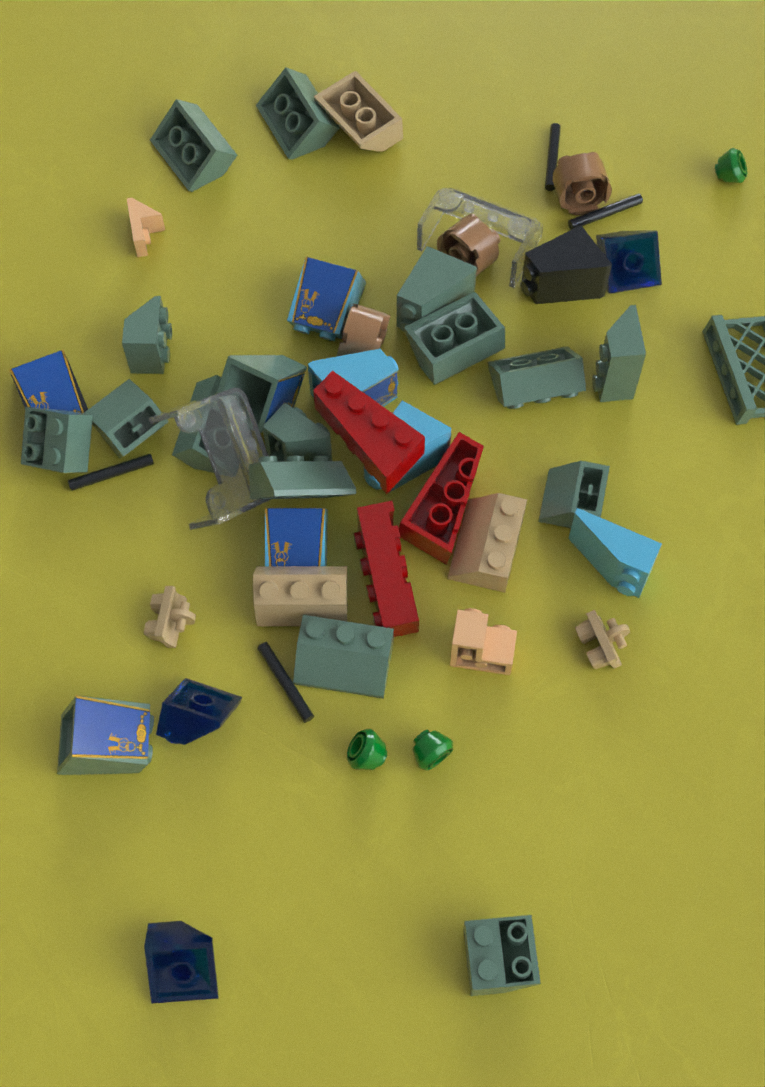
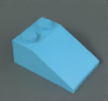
(614, 551)

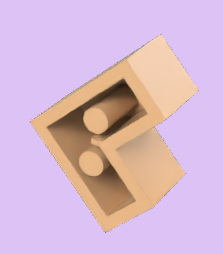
(482, 646)

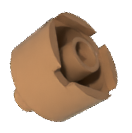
(581, 182)
(471, 242)
(363, 330)

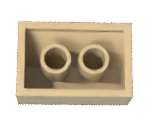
(361, 113)
(488, 541)
(290, 592)

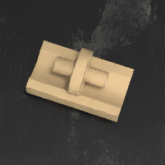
(172, 617)
(606, 653)

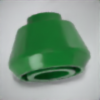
(731, 167)
(431, 749)
(366, 750)

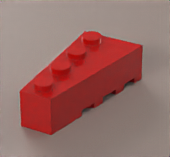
(370, 431)
(440, 505)
(385, 569)

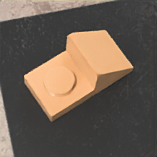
(143, 221)

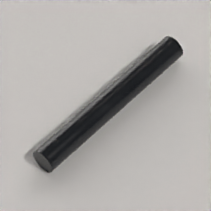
(552, 155)
(605, 211)
(110, 472)
(285, 682)

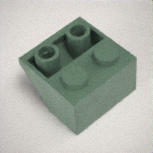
(146, 338)
(124, 418)
(294, 434)
(56, 440)
(573, 487)
(501, 955)

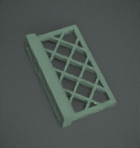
(732, 369)

